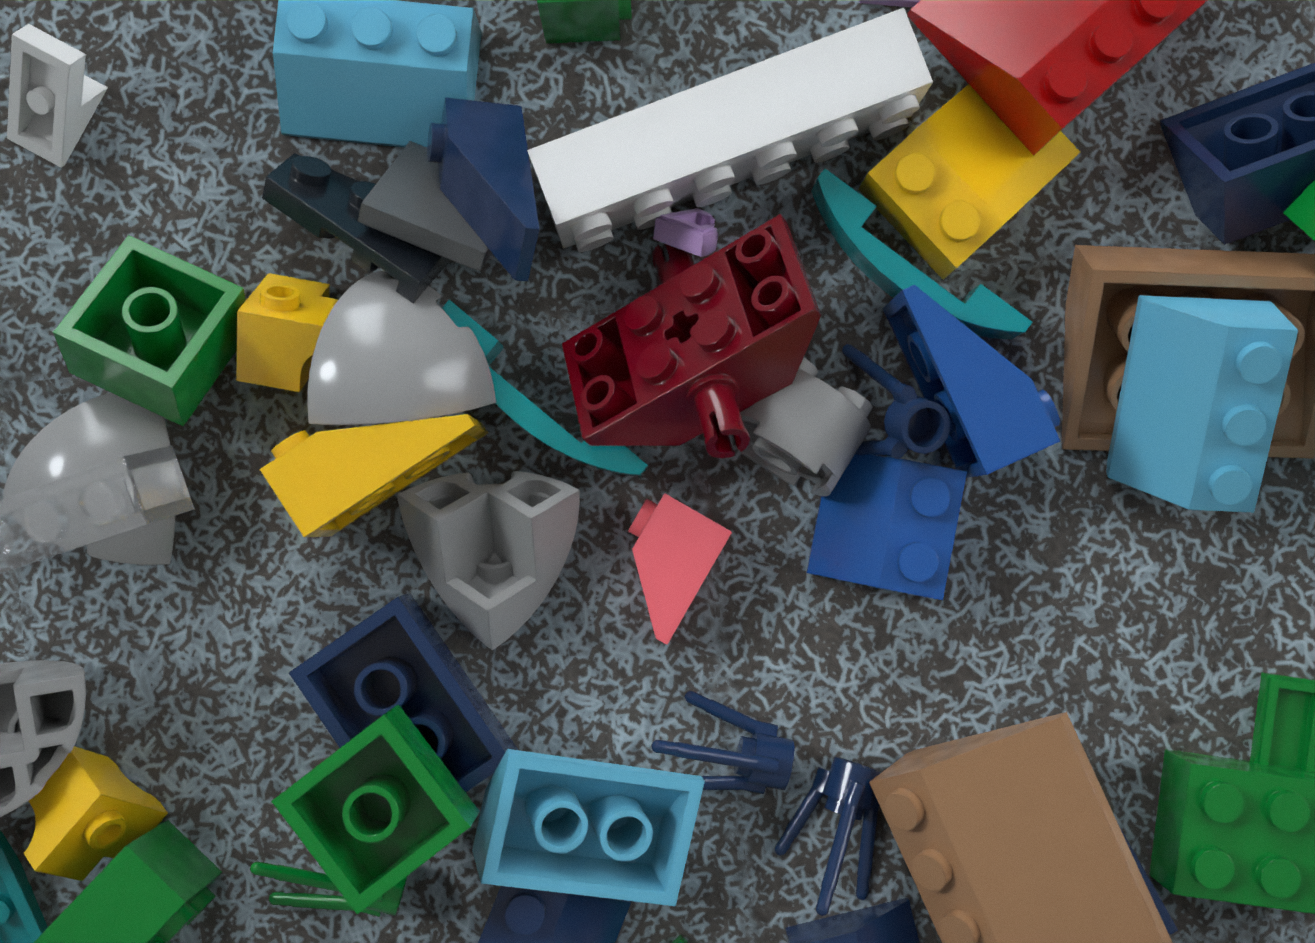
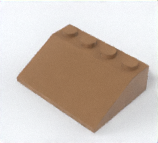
(1102, 314)
(1016, 840)

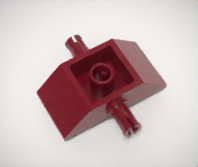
(696, 346)

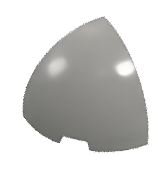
(393, 359)
(89, 437)
(491, 545)
(38, 724)

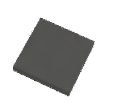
(415, 210)

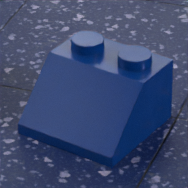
(889, 525)

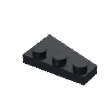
(330, 208)

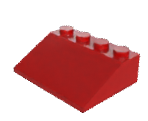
(1046, 57)

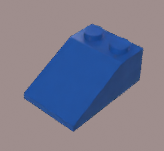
(985, 395)

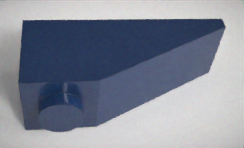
(489, 177)

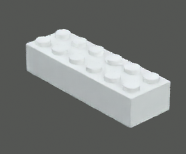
(732, 131)

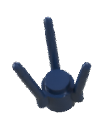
(909, 420)
(760, 759)
(850, 796)

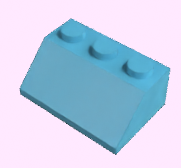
(371, 67)
(1200, 400)
(586, 828)

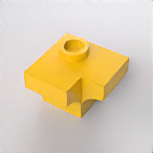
(280, 331)
(87, 815)

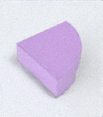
(688, 231)

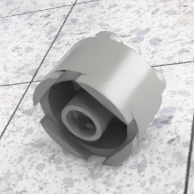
(807, 430)

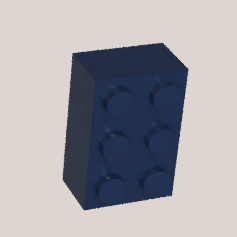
(404, 662)

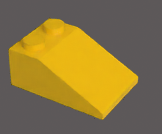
(960, 180)
(350, 471)

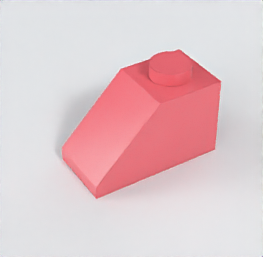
(673, 558)

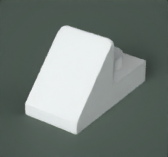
(49, 95)

